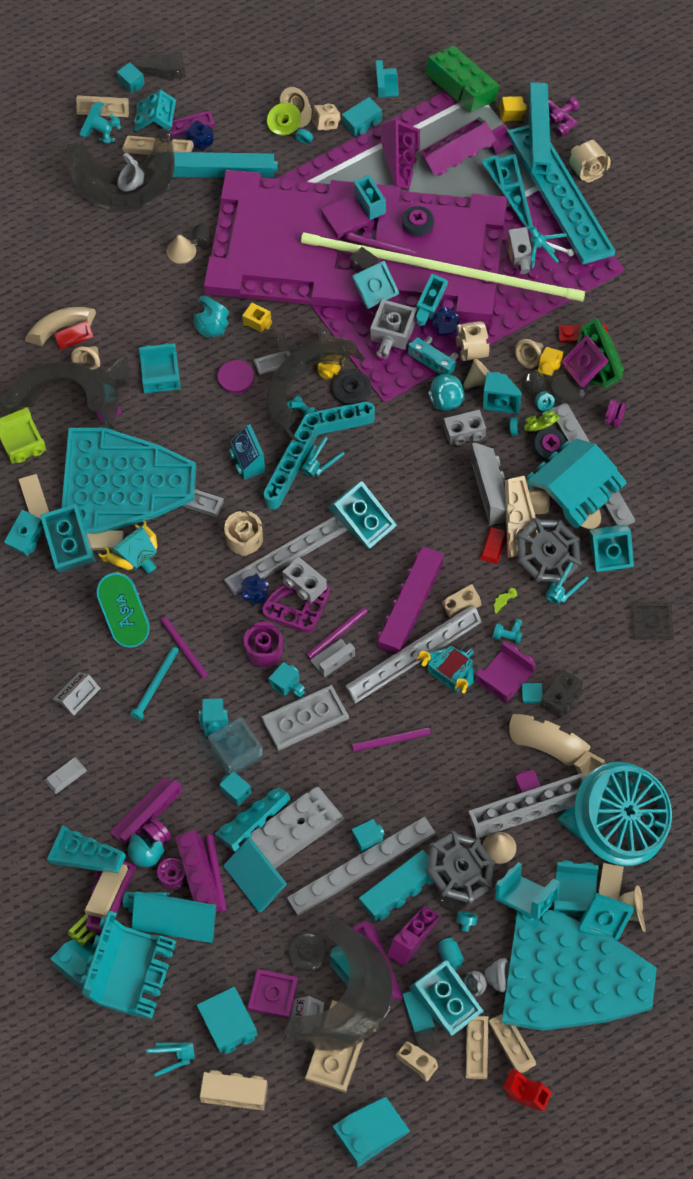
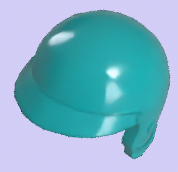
(144, 853)

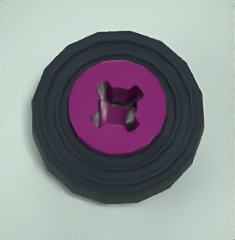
(424, 221)
(541, 443)

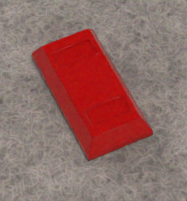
(73, 335)
(493, 545)

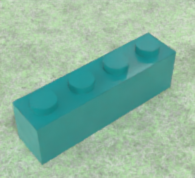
(396, 887)

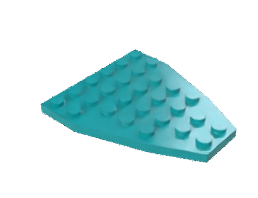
(123, 479)
(571, 976)

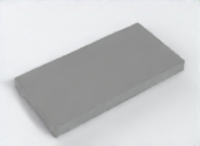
(304, 717)

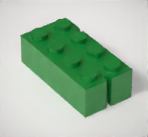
(456, 71)

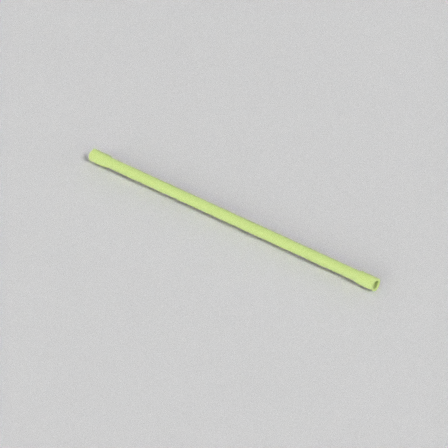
(569, 293)

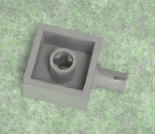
(392, 326)

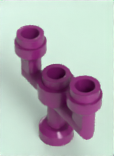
(558, 115)

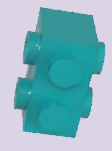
(213, 716)

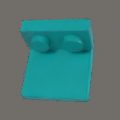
(156, 108)

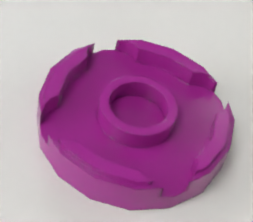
(235, 376)

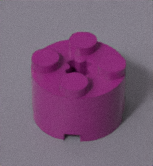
(263, 644)

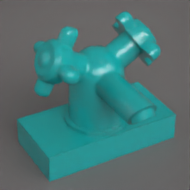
(95, 121)

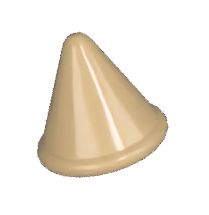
(181, 250)
(528, 348)
(86, 354)
(476, 375)
(500, 847)

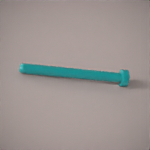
(138, 712)

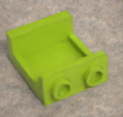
(20, 436)

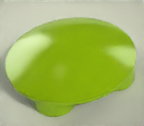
(543, 422)

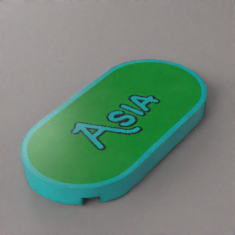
(123, 609)

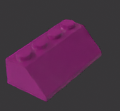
(457, 146)

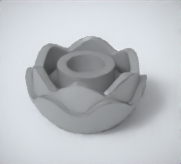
(475, 983)

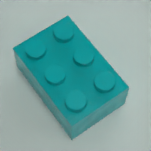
(67, 538)

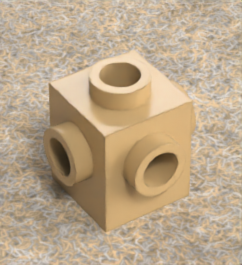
(326, 117)

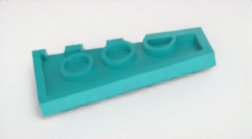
(241, 827)
(78, 851)

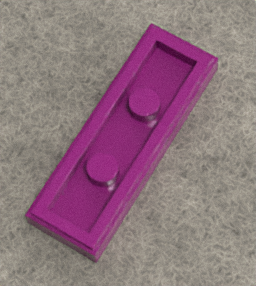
(180, 125)

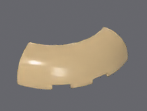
(58, 319)
(547, 738)

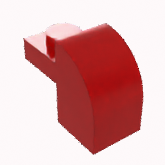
(526, 1092)

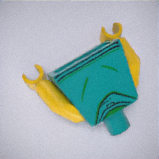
(134, 550)

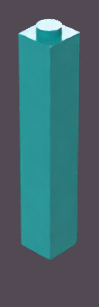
(539, 128)
(215, 164)

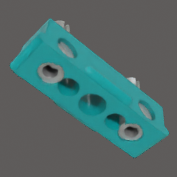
(432, 357)

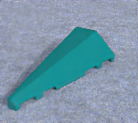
(508, 179)

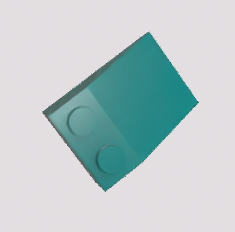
(362, 514)
(446, 997)
(370, 1130)

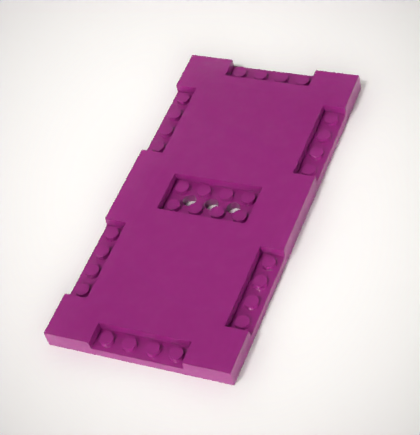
(262, 255)

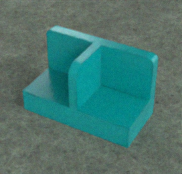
(386, 81)

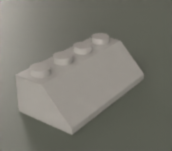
(489, 482)

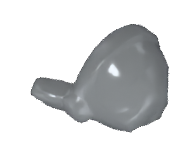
(131, 175)
(497, 974)

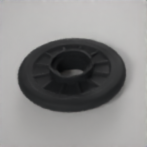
(355, 396)

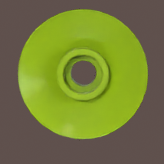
(284, 112)

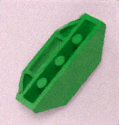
(613, 369)

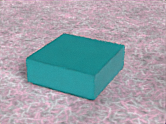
(531, 693)

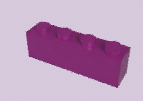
(198, 868)

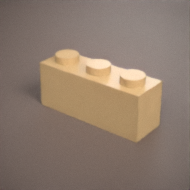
(234, 1090)

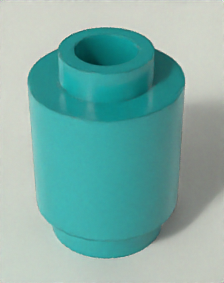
(450, 951)

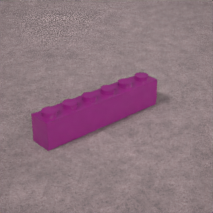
(411, 600)

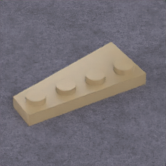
(518, 513)

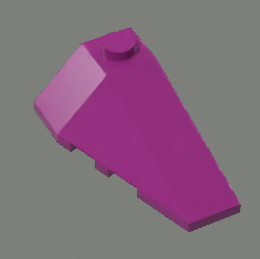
(400, 148)

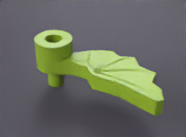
(502, 600)

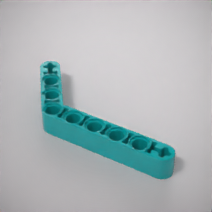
(365, 416)

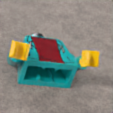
(450, 666)

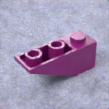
(412, 936)

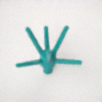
(539, 240)

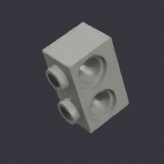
(463, 424)
(307, 577)

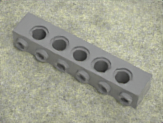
(525, 806)

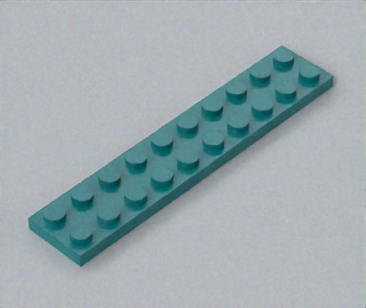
(565, 202)

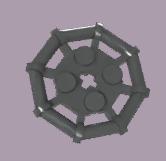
(538, 552)
(451, 871)

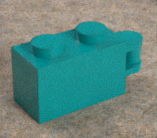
(430, 299)

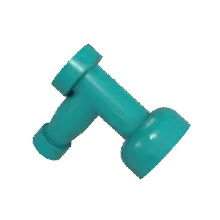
(297, 403)
(514, 634)

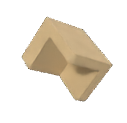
(588, 763)

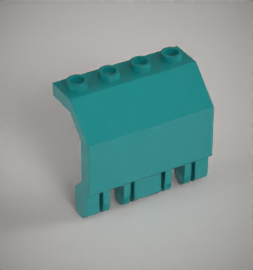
(578, 479)
(126, 968)

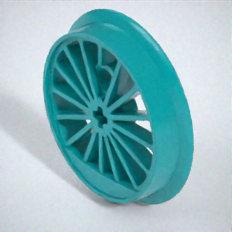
(587, 809)

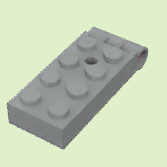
(284, 837)

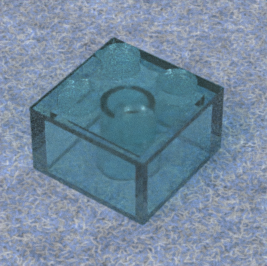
(236, 746)

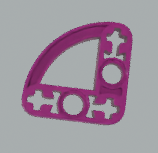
(300, 616)

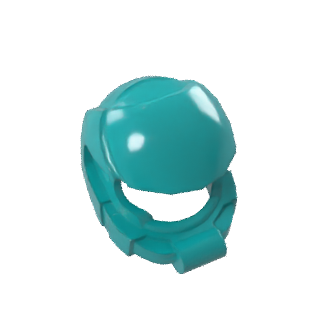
(213, 318)
(446, 392)

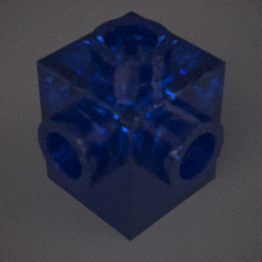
(200, 135)
(442, 327)
(254, 589)

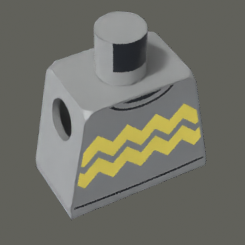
(519, 249)

